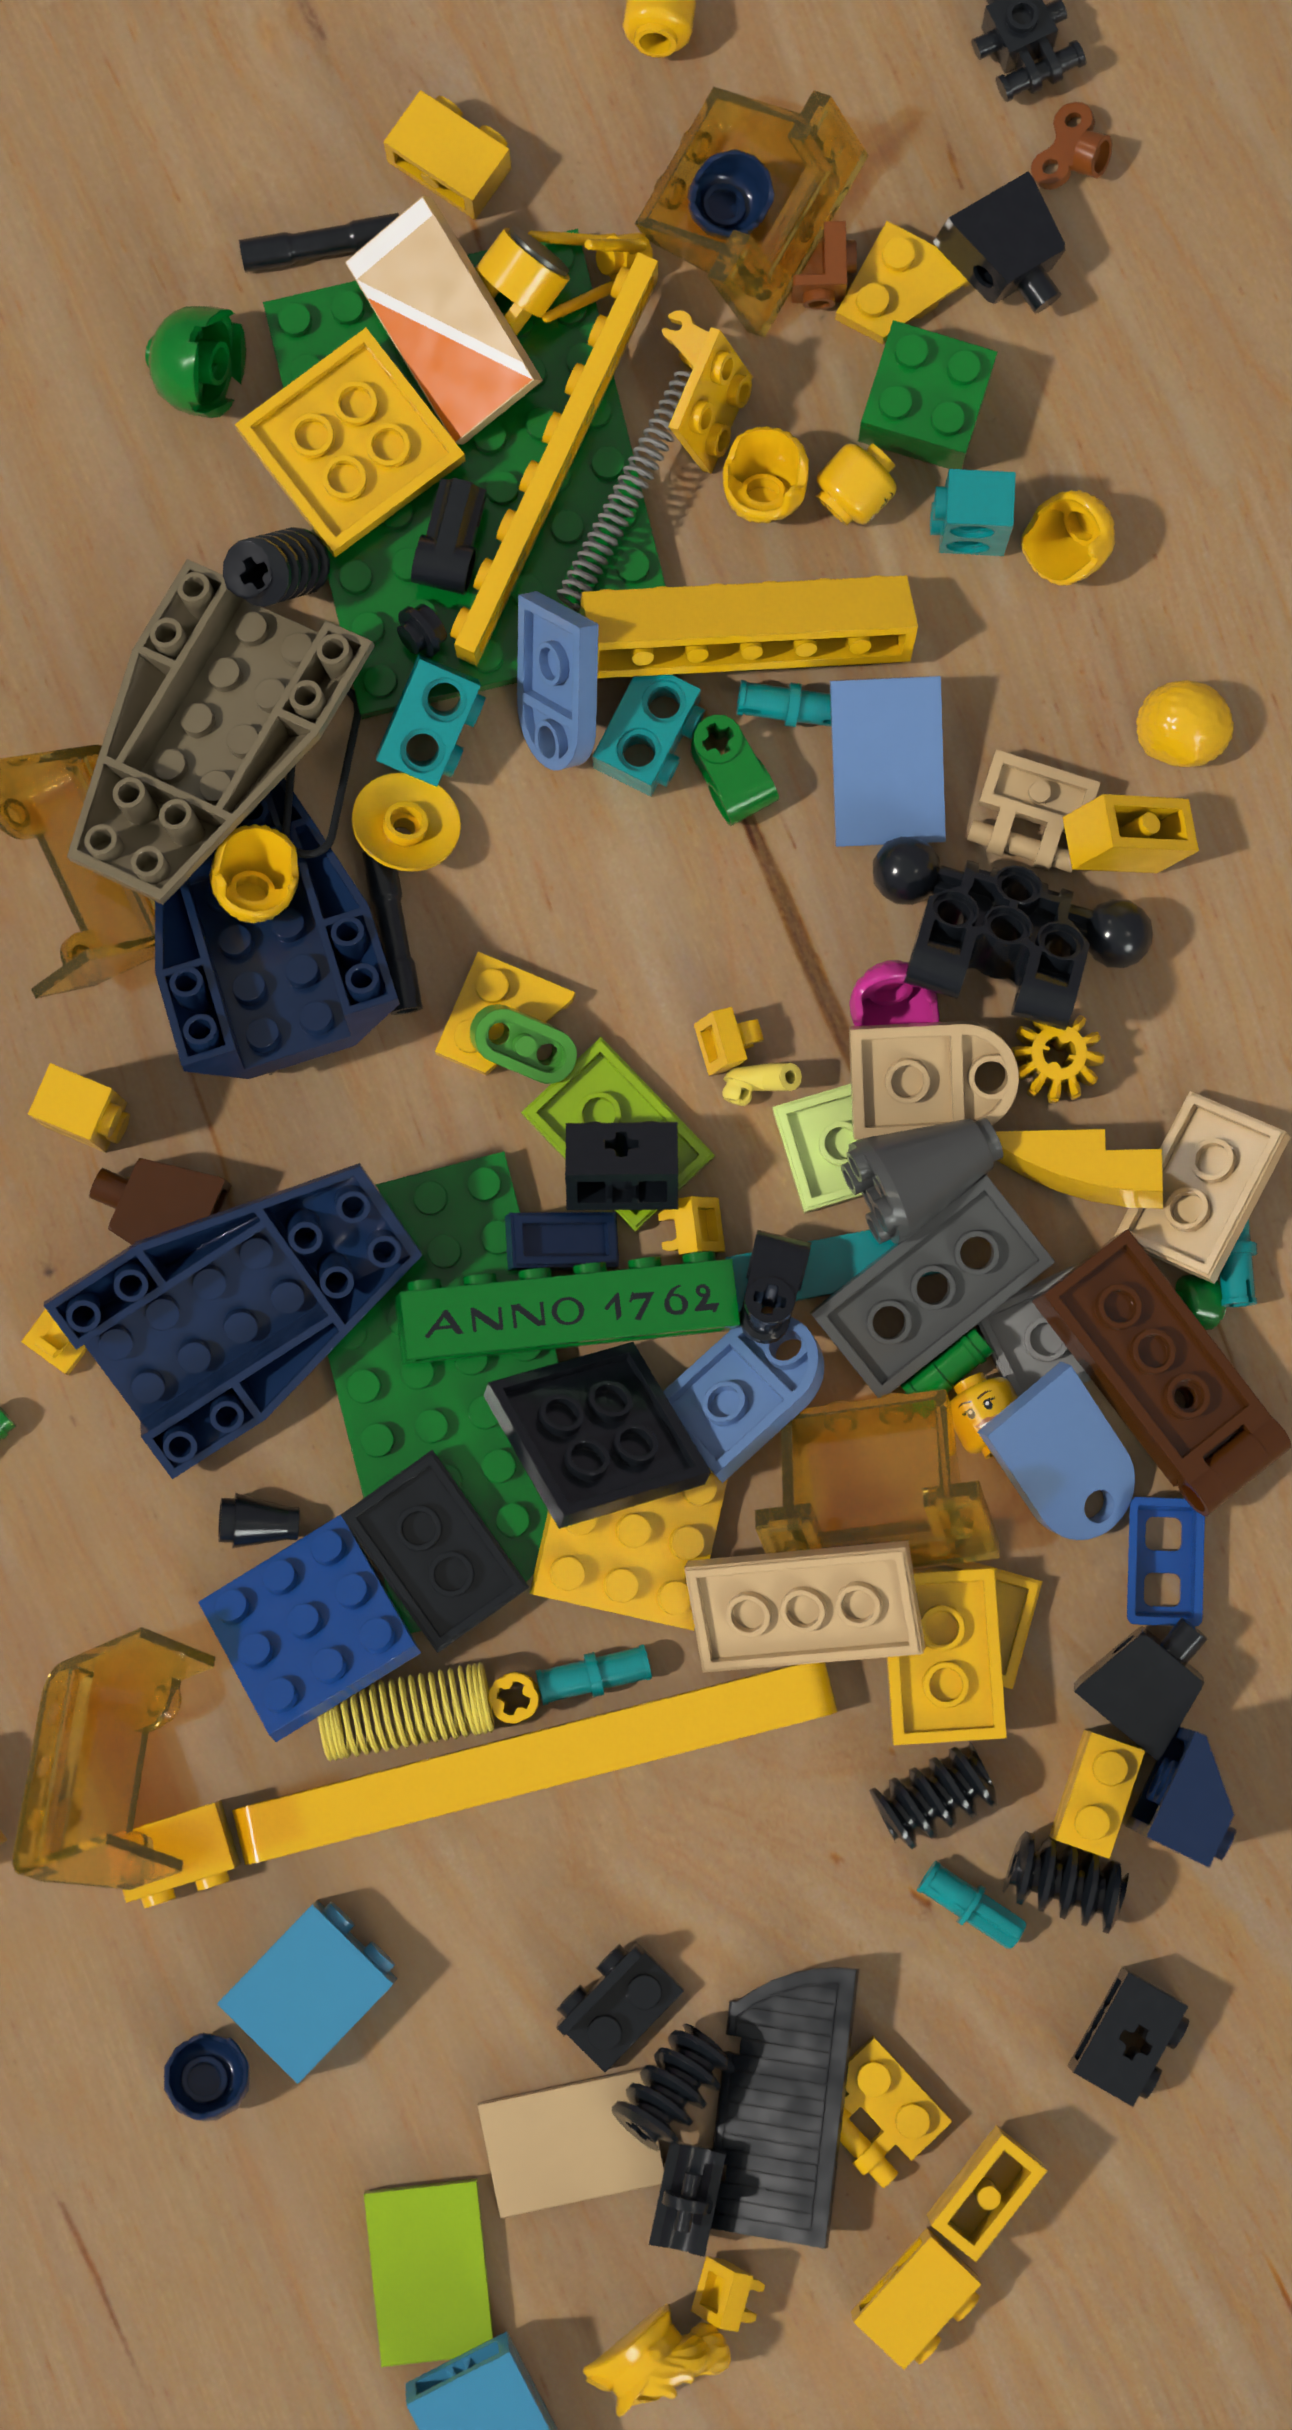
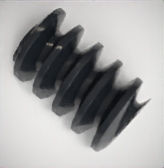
(276, 566)
(935, 1796)
(1066, 1880)
(671, 2086)

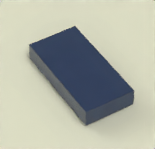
(561, 1240)

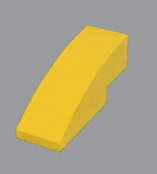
(1082, 1167)

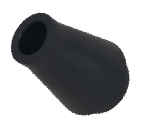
(255, 1521)

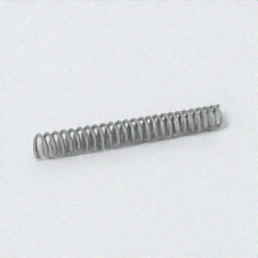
(629, 501)

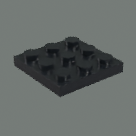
(596, 1434)

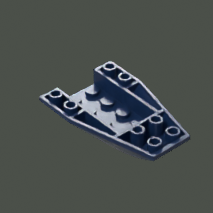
(274, 989)
(235, 1308)

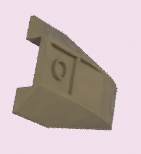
(205, 729)

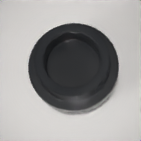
(421, 630)

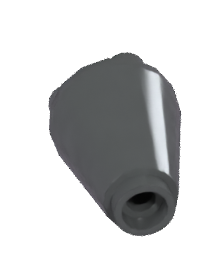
(918, 1173)

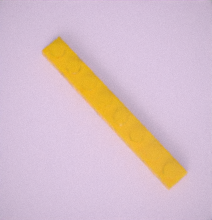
(544, 478)

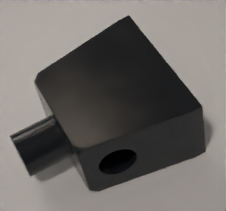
(1006, 244)
(1146, 1684)

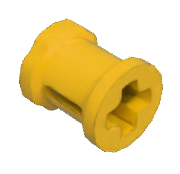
(499, 1704)

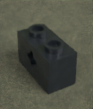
(621, 1166)
(1101, 2051)

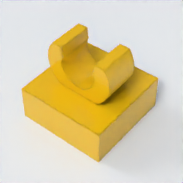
(724, 1040)
(696, 1225)
(52, 1344)
(724, 2294)

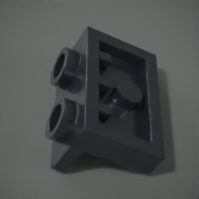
(618, 2005)

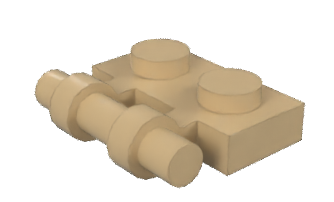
(1034, 794)

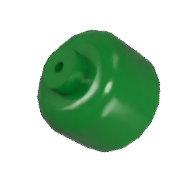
(1202, 1299)

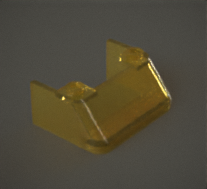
(117, 925)
(91, 1762)

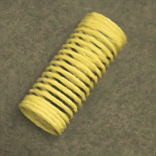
(480, 1722)

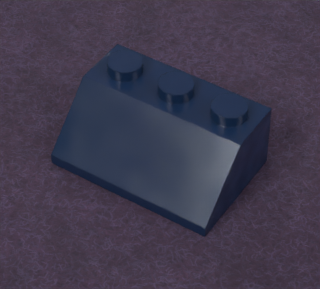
(1186, 1801)

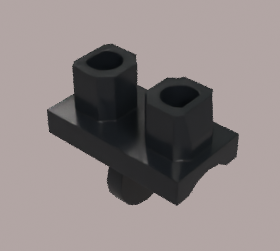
(687, 2198)

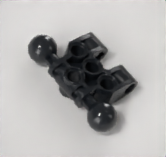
(1005, 929)

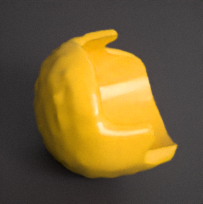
(765, 474)
(1068, 537)
(1184, 724)
(255, 873)

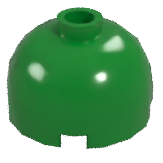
(195, 358)

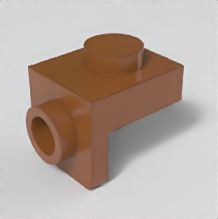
(838, 259)

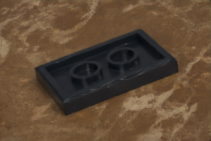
(435, 1551)

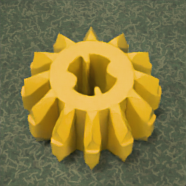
(1052, 1074)

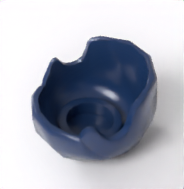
(730, 194)
(207, 2077)

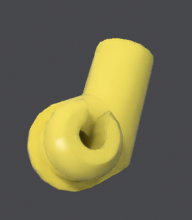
(759, 1077)

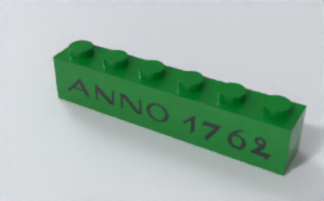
(566, 1309)

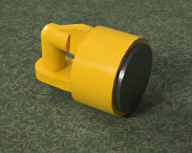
(524, 274)

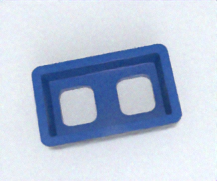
(1185, 1562)

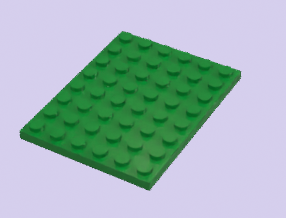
(374, 574)

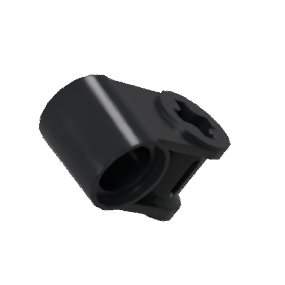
(773, 1281)

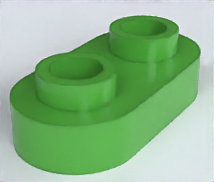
(520, 1044)

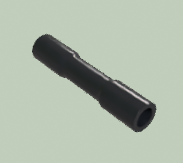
(287, 248)
(386, 897)

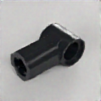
(447, 551)

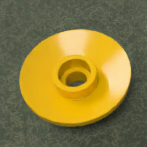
(407, 803)

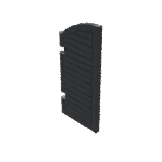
(785, 2106)

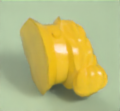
(657, 2359)

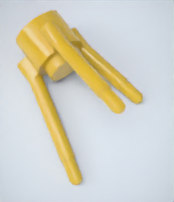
(611, 254)

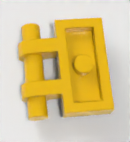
(895, 2104)

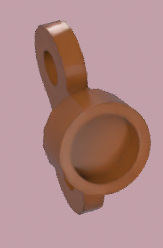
(1074, 149)

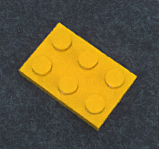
(957, 1681)

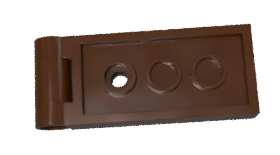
(1144, 1346)

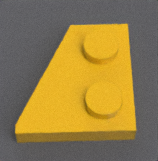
(897, 282)
(491, 984)

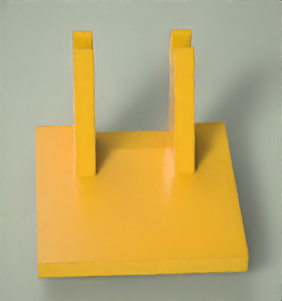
(712, 393)

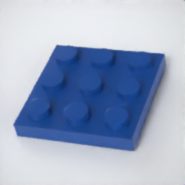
(309, 1628)

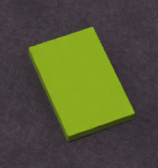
(610, 1092)
(428, 2271)

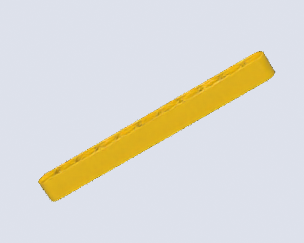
(533, 1761)

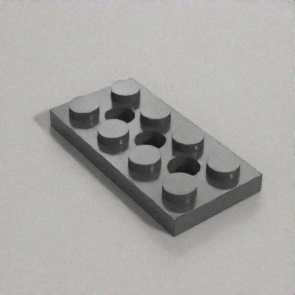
(970, 1296)

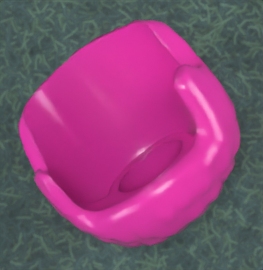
(885, 999)

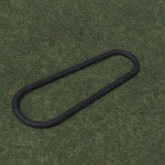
(340, 792)

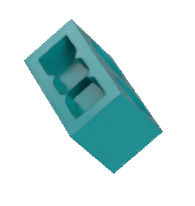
(974, 512)
(416, 716)
(637, 725)

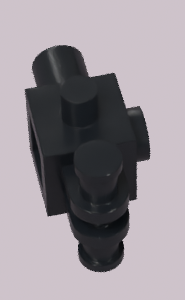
(1019, 35)

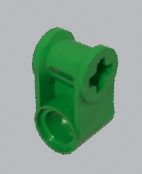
(735, 778)

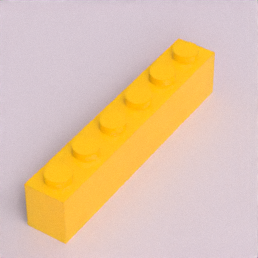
(752, 626)

